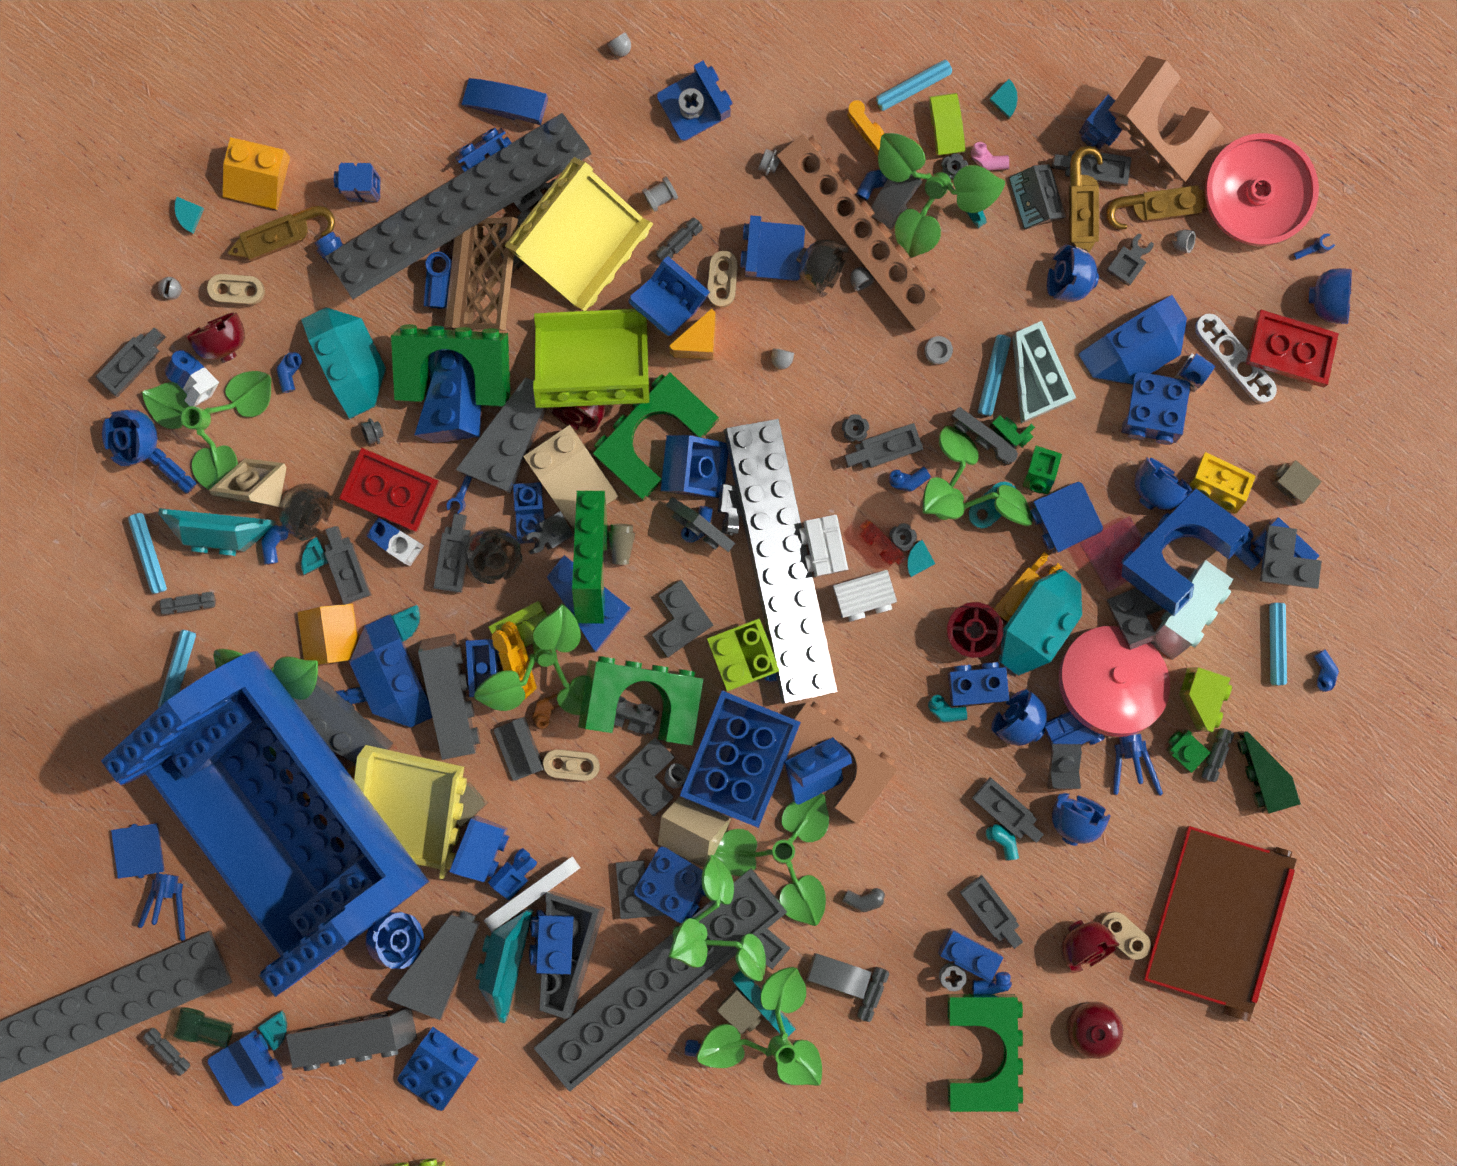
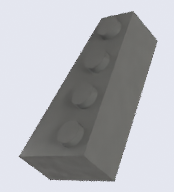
(500, 450)
(448, 696)
(340, 723)
(561, 991)
(351, 1039)

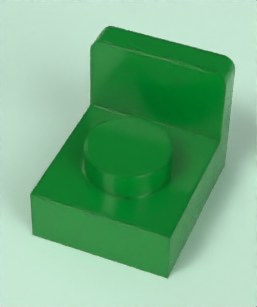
(1007, 430)
(1042, 470)
(1186, 750)

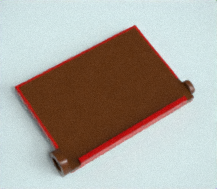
(1221, 920)

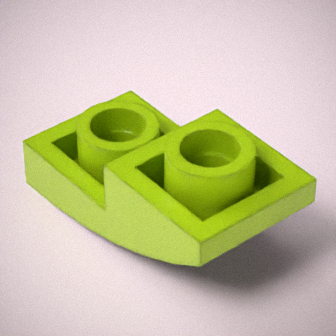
(947, 123)

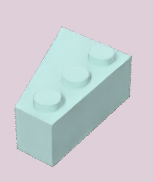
(1039, 373)
(1185, 628)

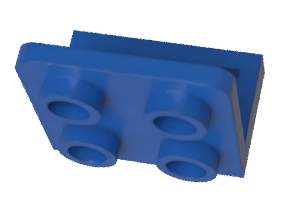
(715, 102)
(772, 249)
(669, 297)
(1157, 408)
(1066, 517)
(816, 770)
(671, 885)
(552, 943)
(245, 1068)
(437, 1069)

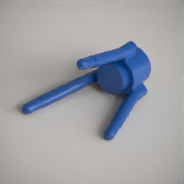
(1132, 747)
(164, 886)

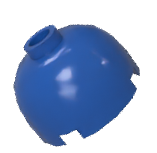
(1073, 274)
(1332, 295)
(129, 437)
(1159, 486)
(1022, 720)
(1078, 820)
(395, 940)

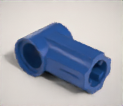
(437, 283)

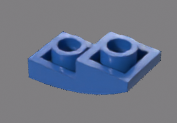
(528, 508)

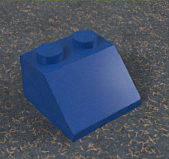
(694, 466)
(479, 849)

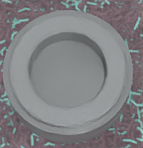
(938, 350)

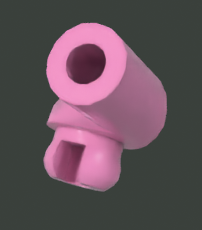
(986, 160)

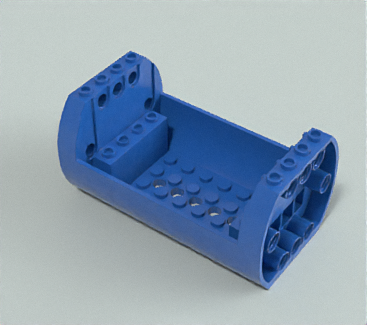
(251, 820)

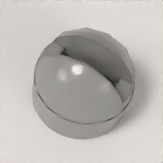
(621, 45)
(1185, 240)
(861, 278)
(174, 289)
(782, 359)
(676, 776)

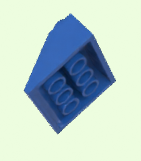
(740, 759)

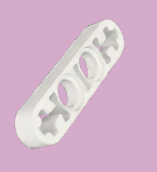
(1231, 362)
(531, 894)

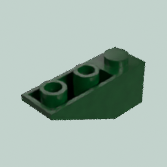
(1272, 782)

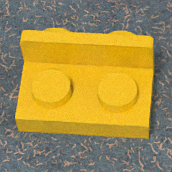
(1222, 482)

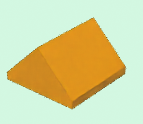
(697, 340)
(328, 633)

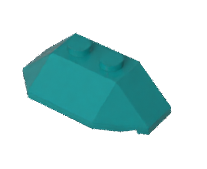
(346, 358)
(215, 530)
(1041, 623)
(502, 963)

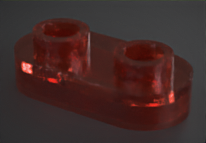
(873, 535)

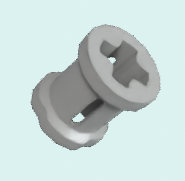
(690, 95)
(660, 194)
(945, 972)

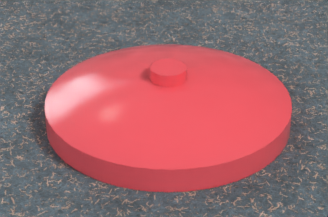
(1261, 189)
(1113, 686)

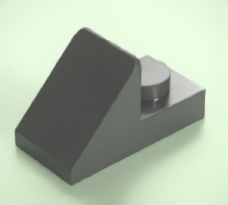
(1065, 766)

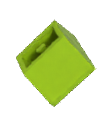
(743, 654)
(1203, 697)

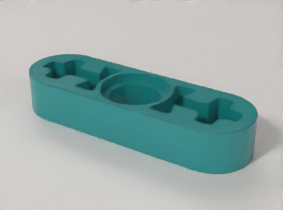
(752, 992)

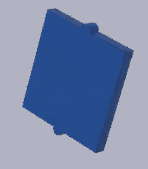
(138, 850)

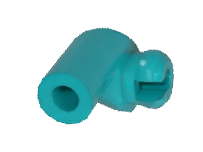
(944, 712)
(1005, 838)

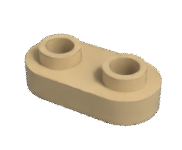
(722, 279)
(237, 289)
(571, 765)
(1127, 935)

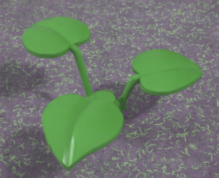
(973, 185)
(167, 405)
(947, 502)
(554, 632)
(295, 674)
(809, 821)
(690, 937)
(796, 1062)

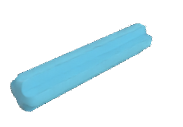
(914, 85)
(994, 375)
(147, 553)
(1278, 646)
(178, 665)

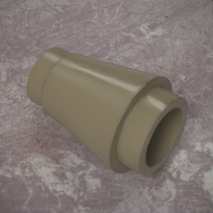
(621, 543)

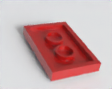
(1292, 348)
(389, 489)

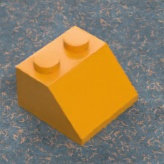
(254, 173)

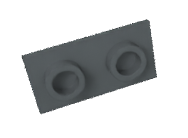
(641, 716)

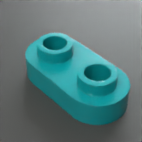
(988, 505)

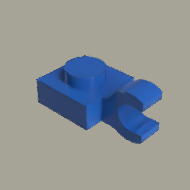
(512, 877)

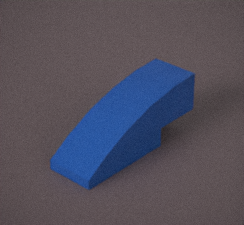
(505, 100)

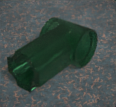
(195, 1027)

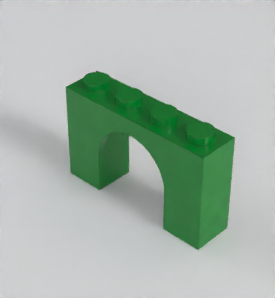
(484, 350)
(667, 398)
(589, 543)
(678, 693)
(1000, 1089)

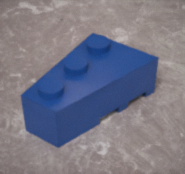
(451, 402)
(615, 608)

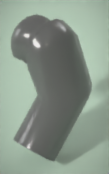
(865, 903)

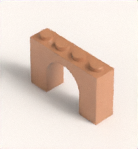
(1138, 112)
(871, 770)

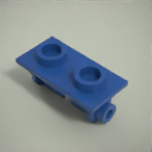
(491, 144)

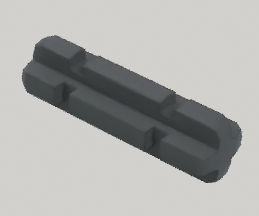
(679, 239)
(187, 603)
(1217, 755)
(873, 994)
(166, 1051)

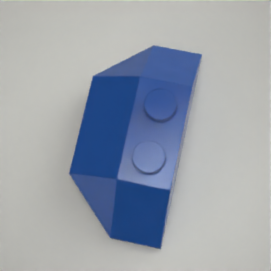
(1138, 344)
(389, 675)

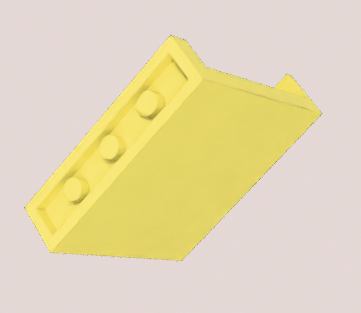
(578, 235)
(416, 802)

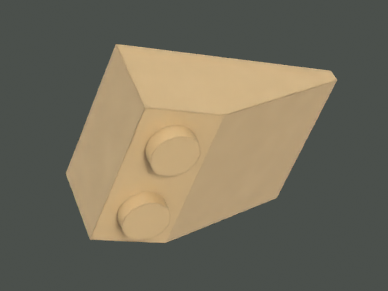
(565, 468)

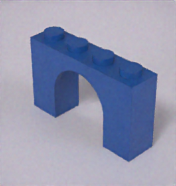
(1194, 518)

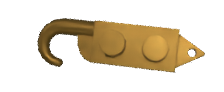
(1083, 202)
(1160, 205)
(279, 233)

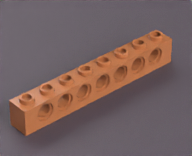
(794, 159)

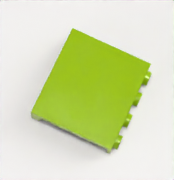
(590, 358)

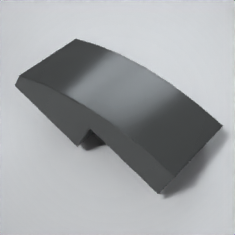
(893, 200)
(838, 976)

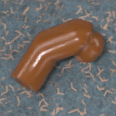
(543, 711)

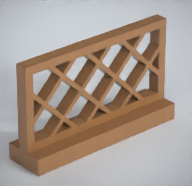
(466, 274)

